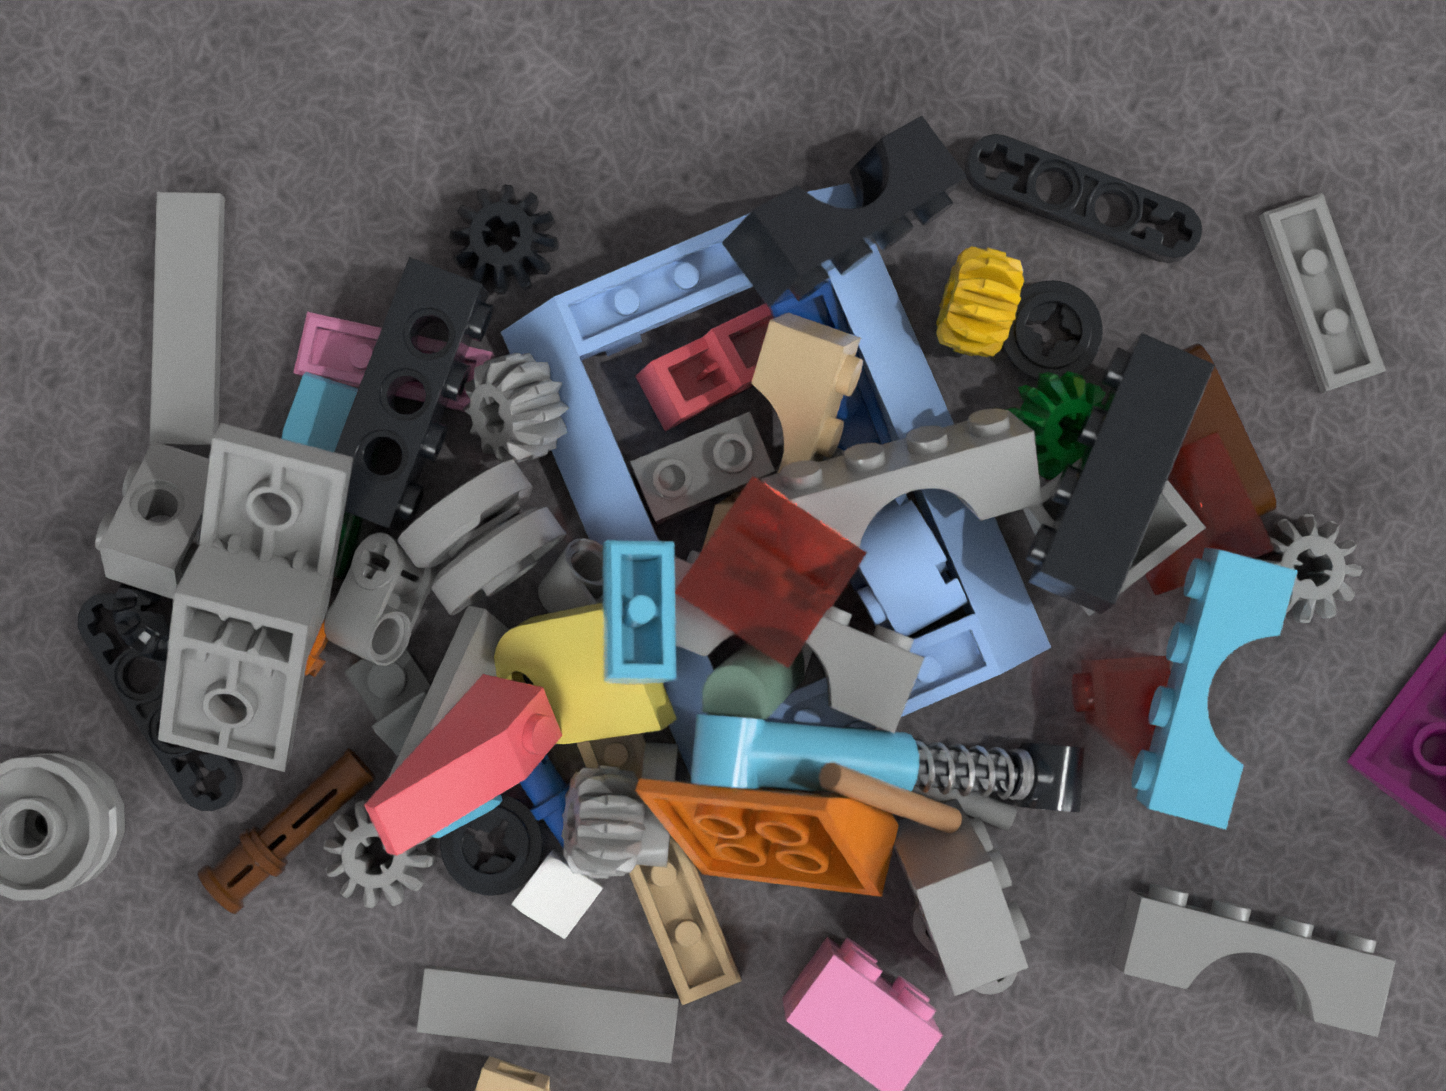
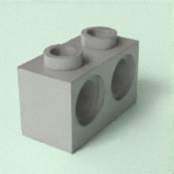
(702, 468)

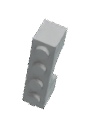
(980, 460)
(863, 672)
(1332, 981)

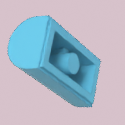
(639, 612)

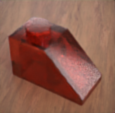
(1119, 698)

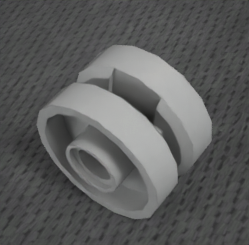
(482, 536)
(82, 821)

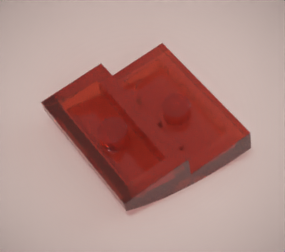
(1218, 497)
(770, 572)

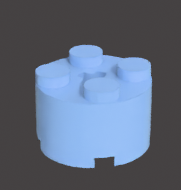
(904, 571)

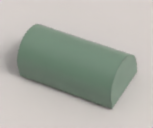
(750, 684)

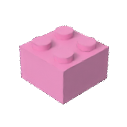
(861, 1017)

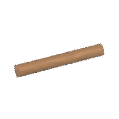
(889, 797)

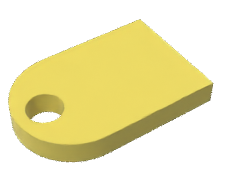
(567, 659)

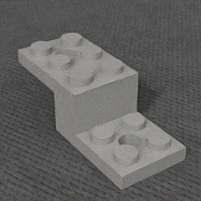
(253, 597)

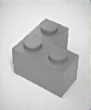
(961, 900)

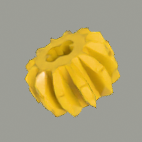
(979, 302)

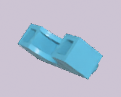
(1229, 606)

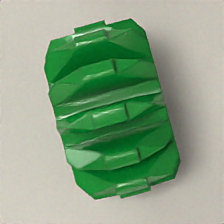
(1056, 416)

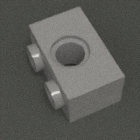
(149, 552)

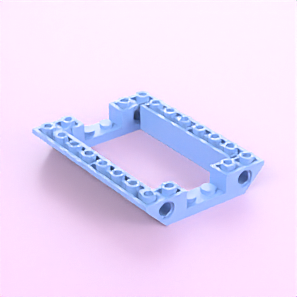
(694, 274)

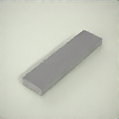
(187, 318)
(548, 1013)

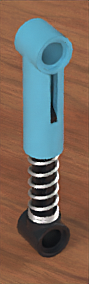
(792, 755)

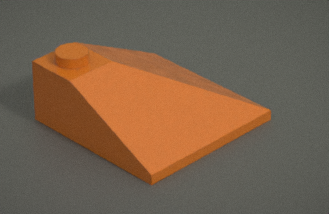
(777, 834)

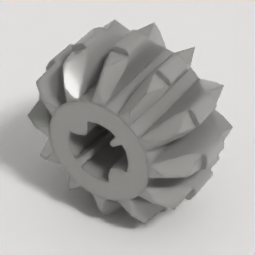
(515, 407)
(1316, 543)
(603, 822)
(361, 865)

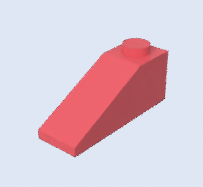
(466, 760)

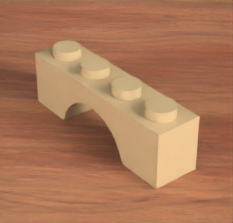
(804, 376)

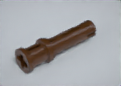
(268, 858)

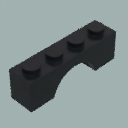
(798, 239)

